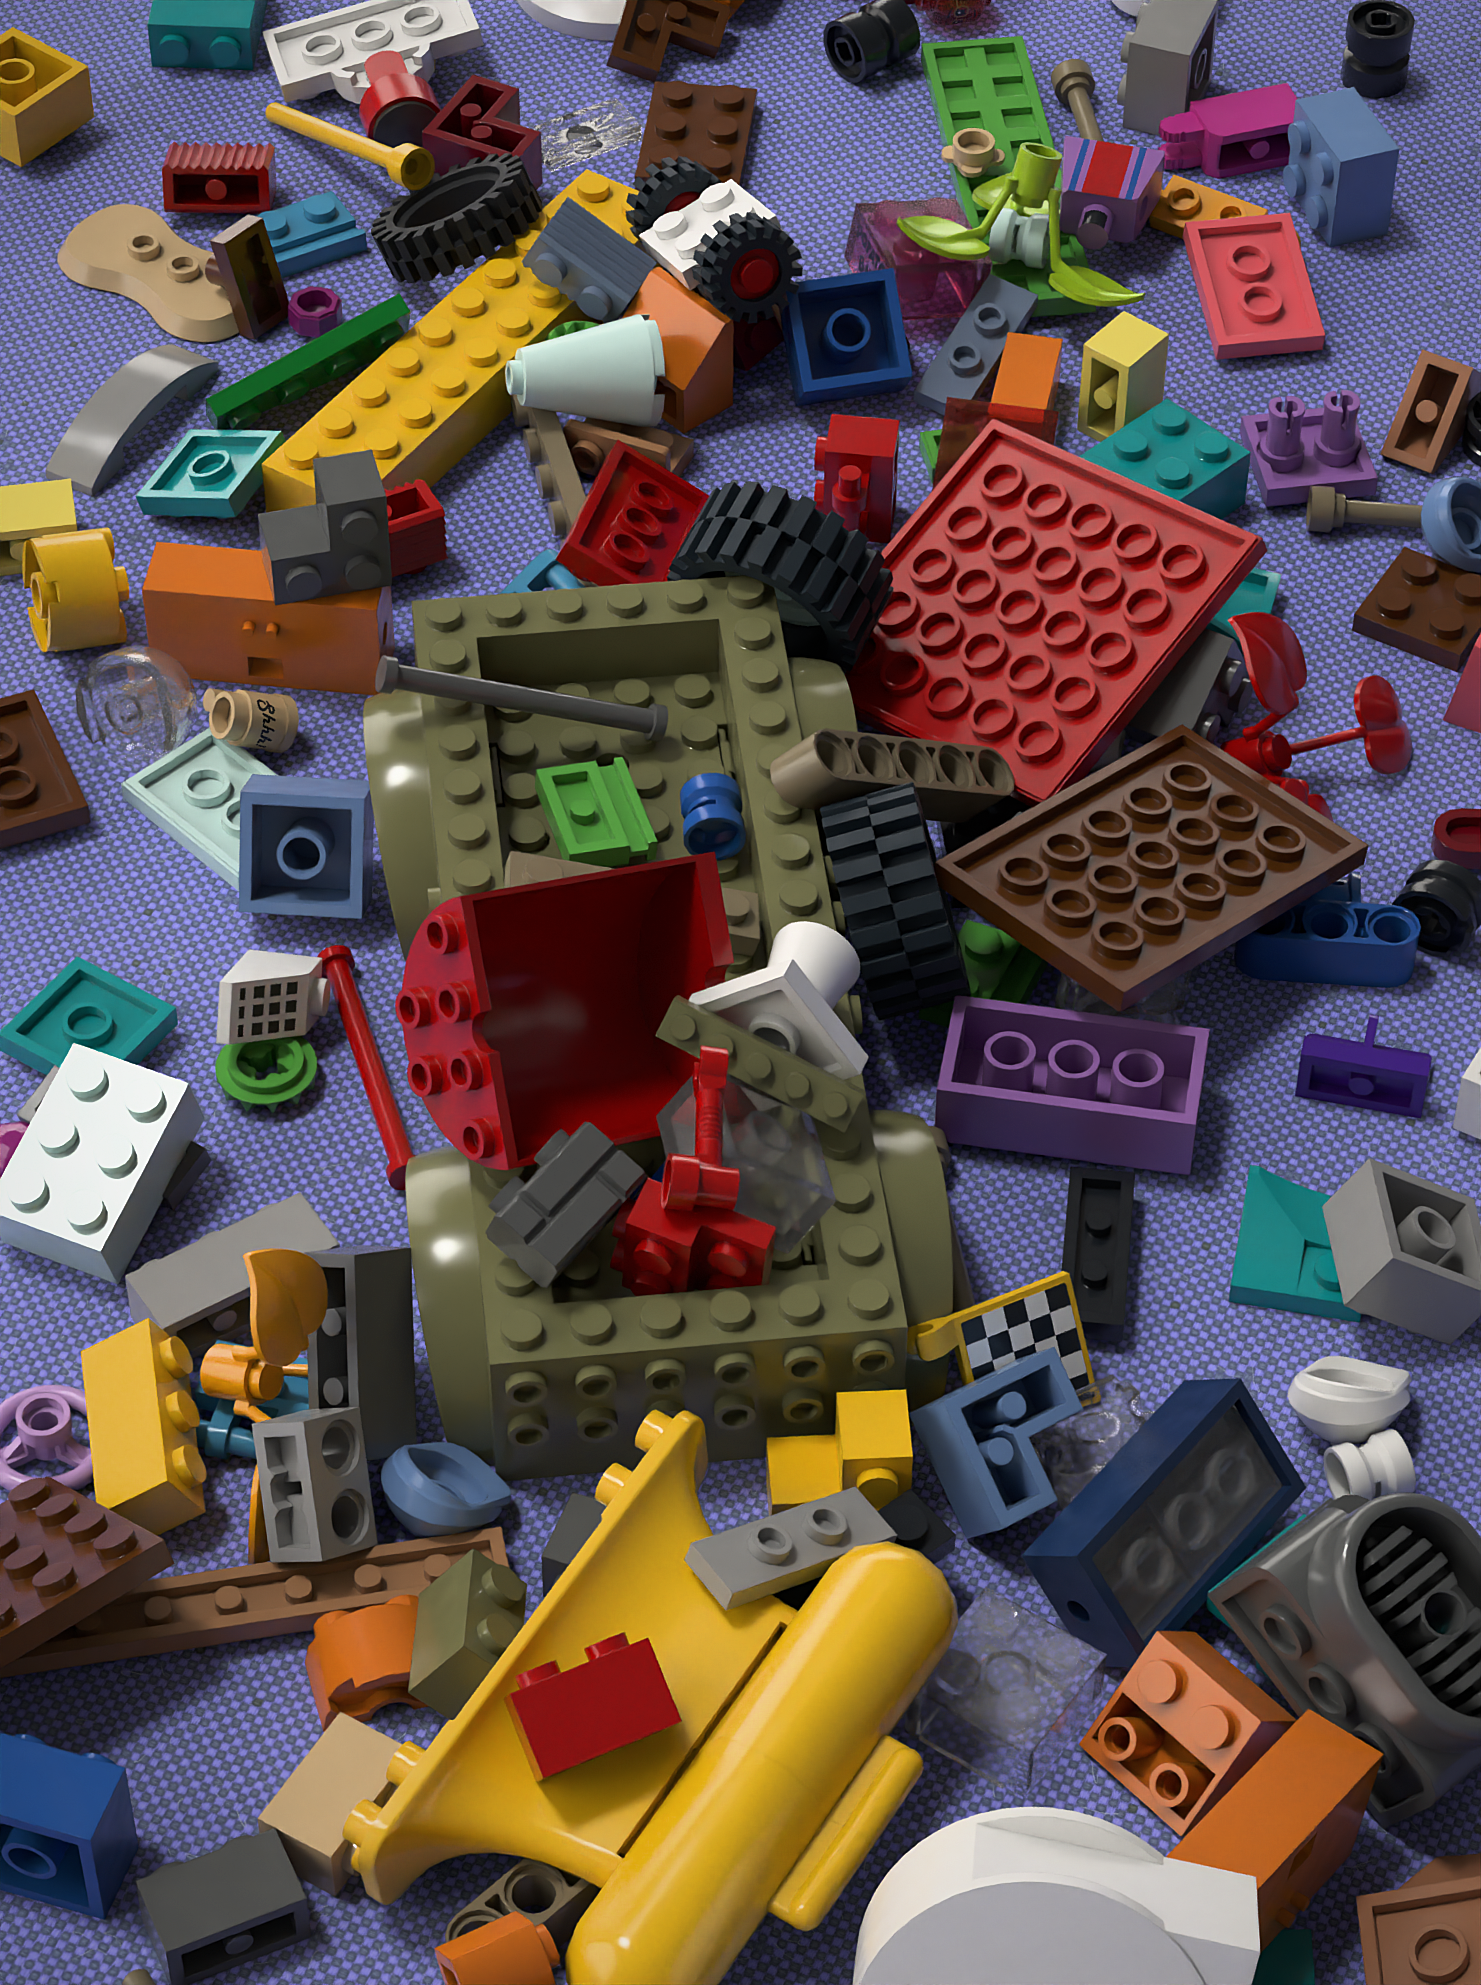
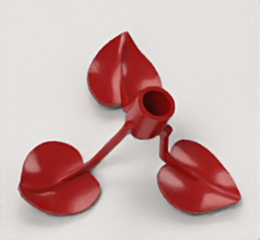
(1276, 673)

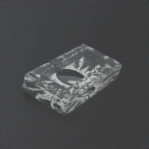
(587, 133)

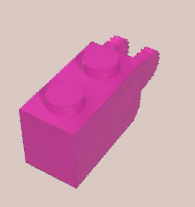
(1231, 132)

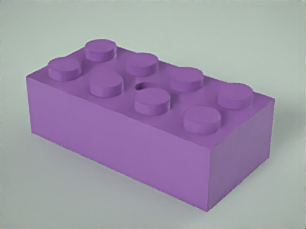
(1071, 1084)

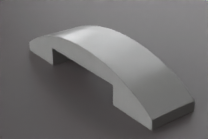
(120, 408)

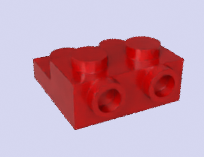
(688, 1250)

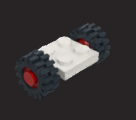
(714, 239)

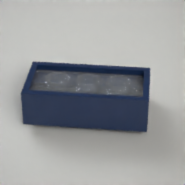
(1165, 1519)

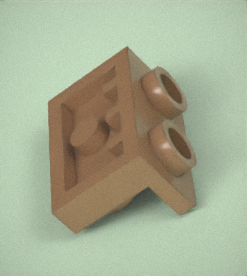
(594, 439)

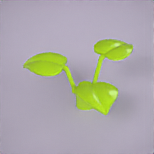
(1027, 191)

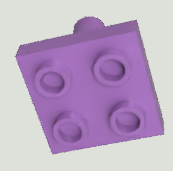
(1308, 449)

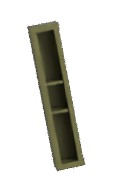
(763, 1063)

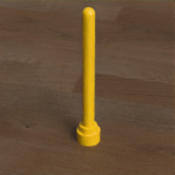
(405, 164)

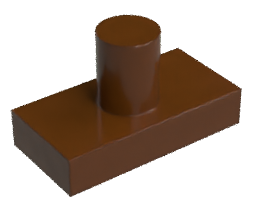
(250, 274)

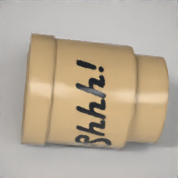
(252, 718)

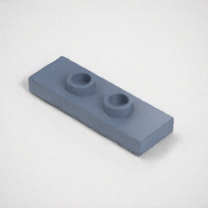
(976, 344)

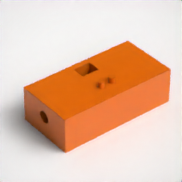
(222, 624)
(1289, 1818)

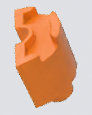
(362, 1659)

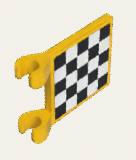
(1009, 1329)

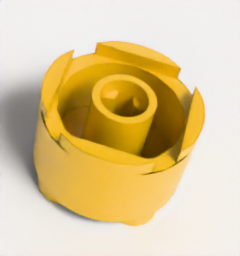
(75, 590)

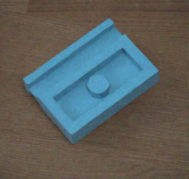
(312, 233)

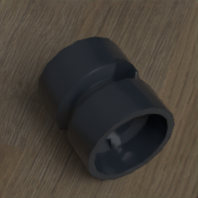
(871, 39)
(1377, 48)

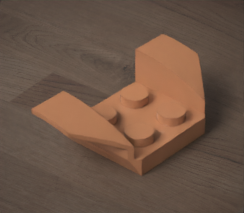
(1426, 1927)

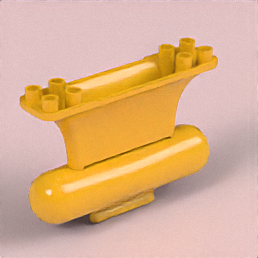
(738, 1807)

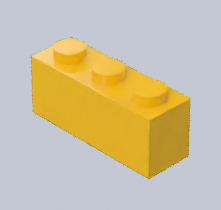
(144, 1427)

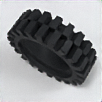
(457, 218)

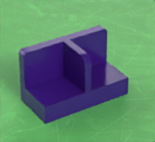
(1363, 1073)

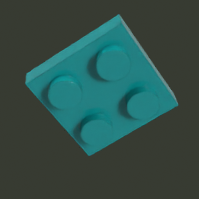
(209, 473)
(90, 1010)

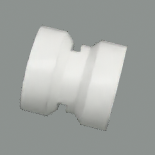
(1372, 1469)

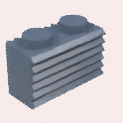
(588, 262)

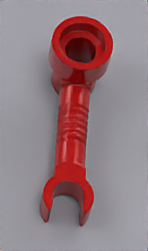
(701, 1177)

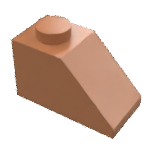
(1431, 412)

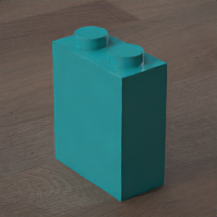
(205, 33)

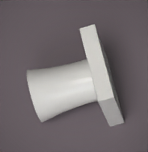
(796, 998)

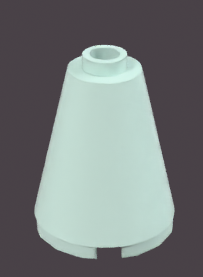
(594, 372)

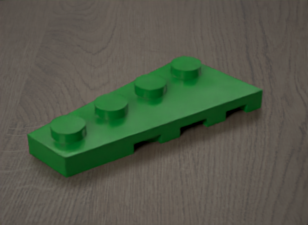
(310, 366)

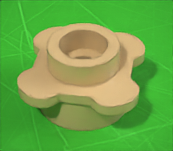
(973, 152)

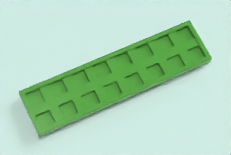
(994, 89)

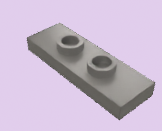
(785, 1547)

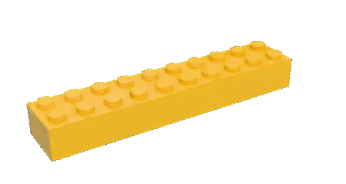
(446, 375)

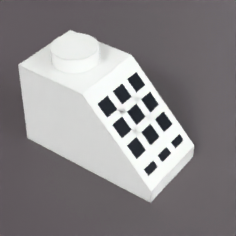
(271, 997)

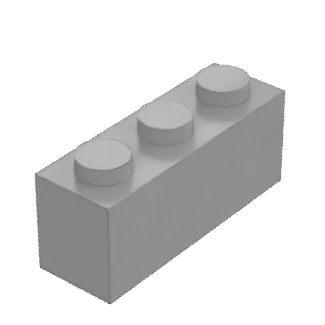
(206, 1287)

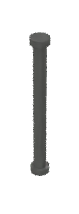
(392, 676)

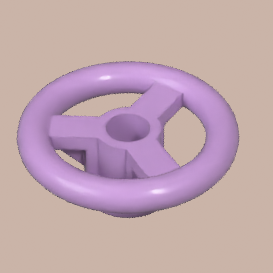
(44, 1434)

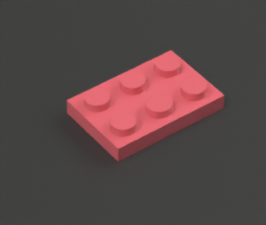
(1253, 286)

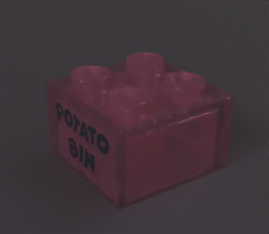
(925, 281)

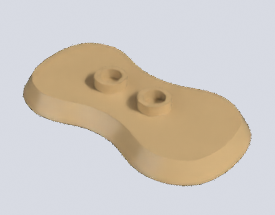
(143, 258)

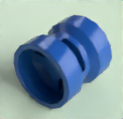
(712, 815)

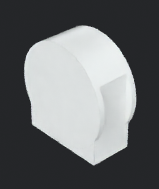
(1055, 1904)

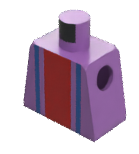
(1108, 190)

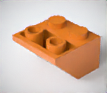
(695, 350)
(1184, 1728)

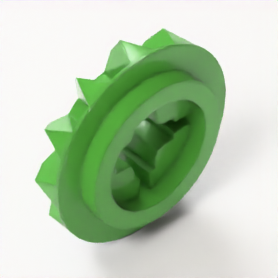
(238, 1066)

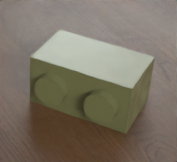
(464, 1630)

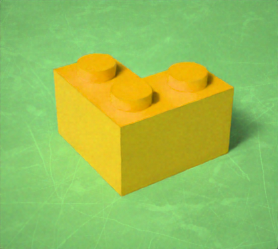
(866, 1452)

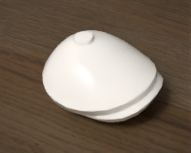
(1348, 1398)

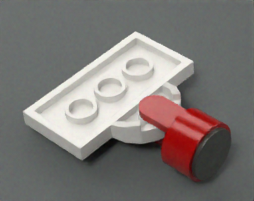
(376, 58)

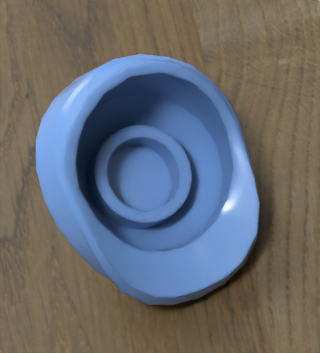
(1454, 522)
(441, 1489)

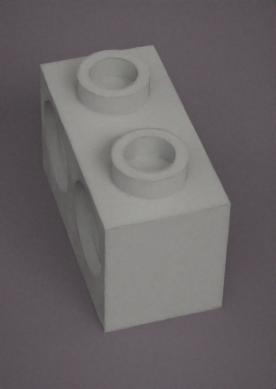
(314, 1484)

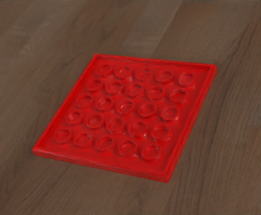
(1040, 607)

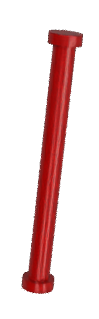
(338, 968)

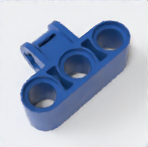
(1334, 941)

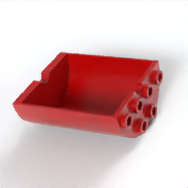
(549, 1000)

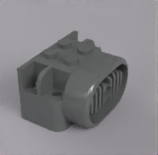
(1378, 1631)

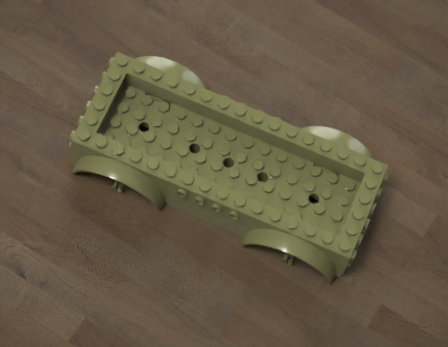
(574, 1368)

